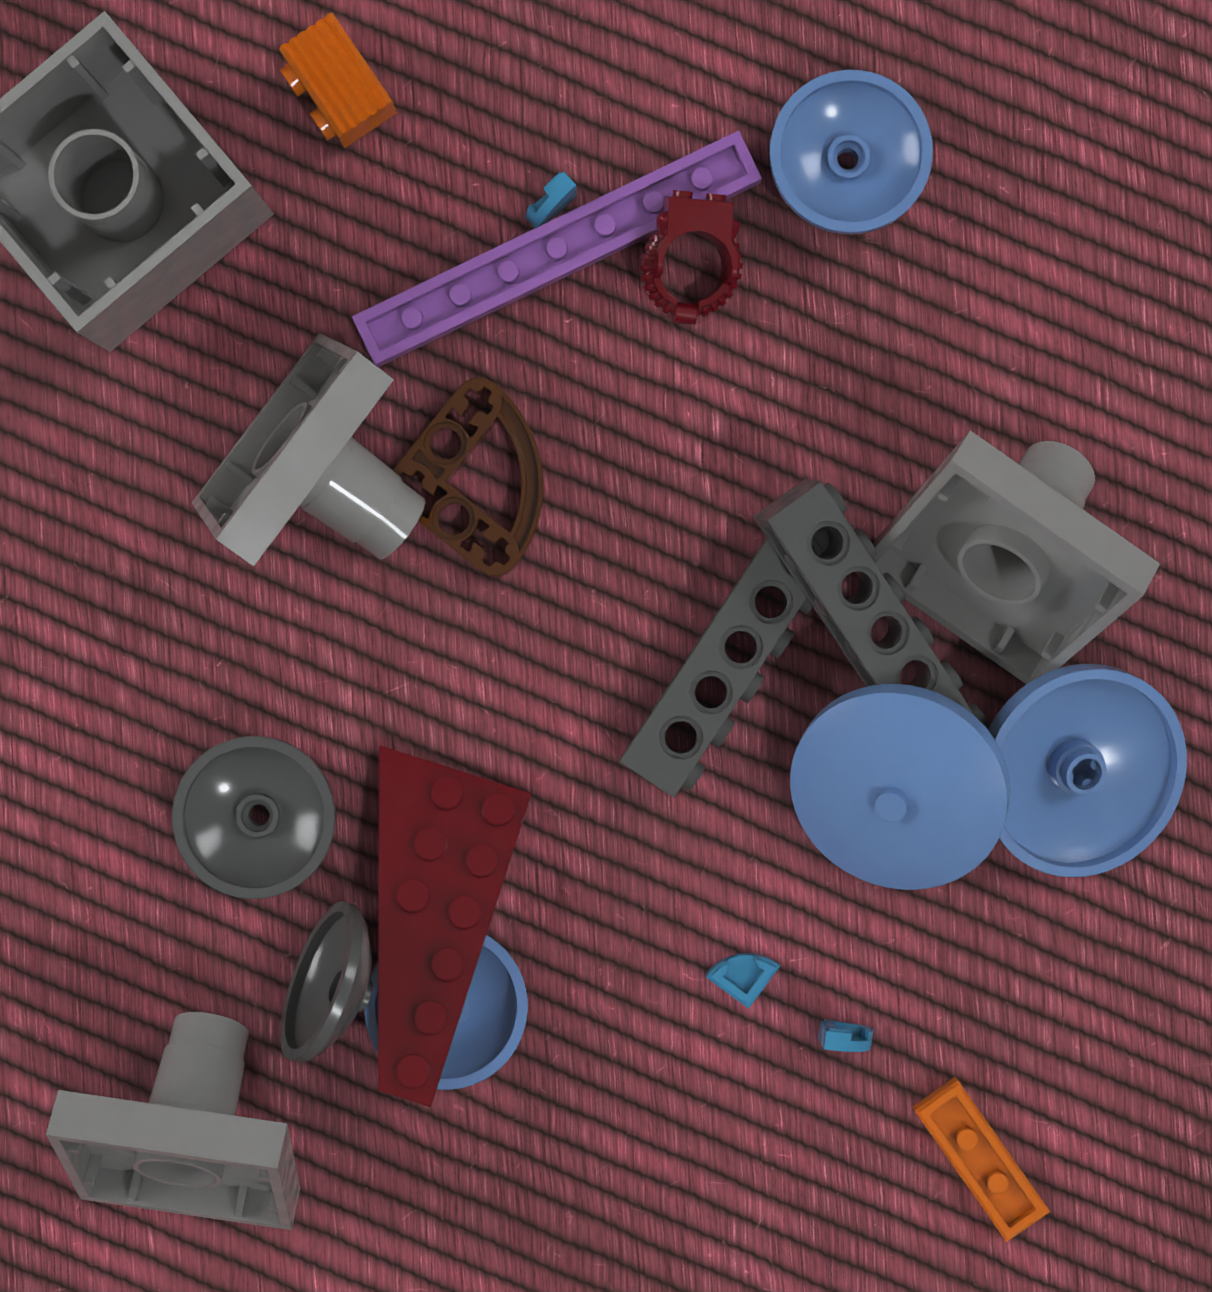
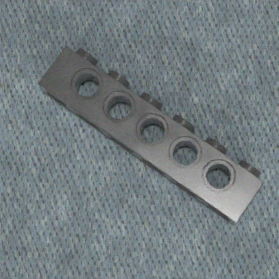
(790, 528)
(648, 751)

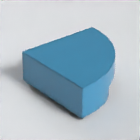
(558, 195)
(743, 975)
(845, 1036)

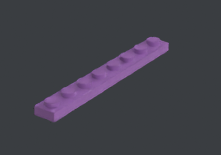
(549, 251)

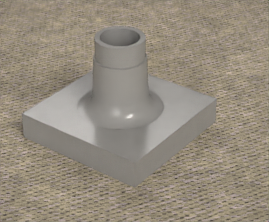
(306, 458)
(1013, 555)
(186, 1144)

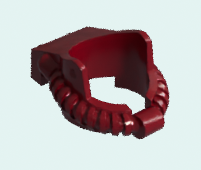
(704, 217)

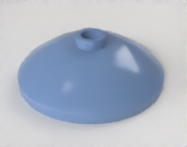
(860, 117)
(488, 1024)

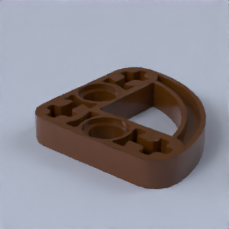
(440, 472)

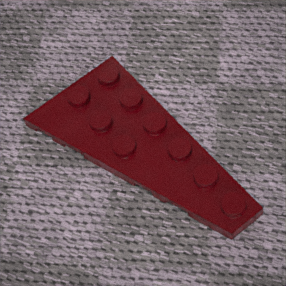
(438, 884)

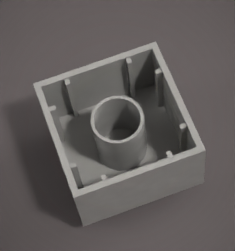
(113, 186)

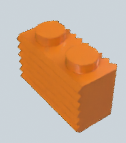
(337, 80)

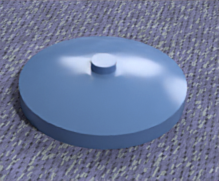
(1089, 769)
(900, 786)

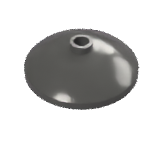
(217, 826)
(327, 984)

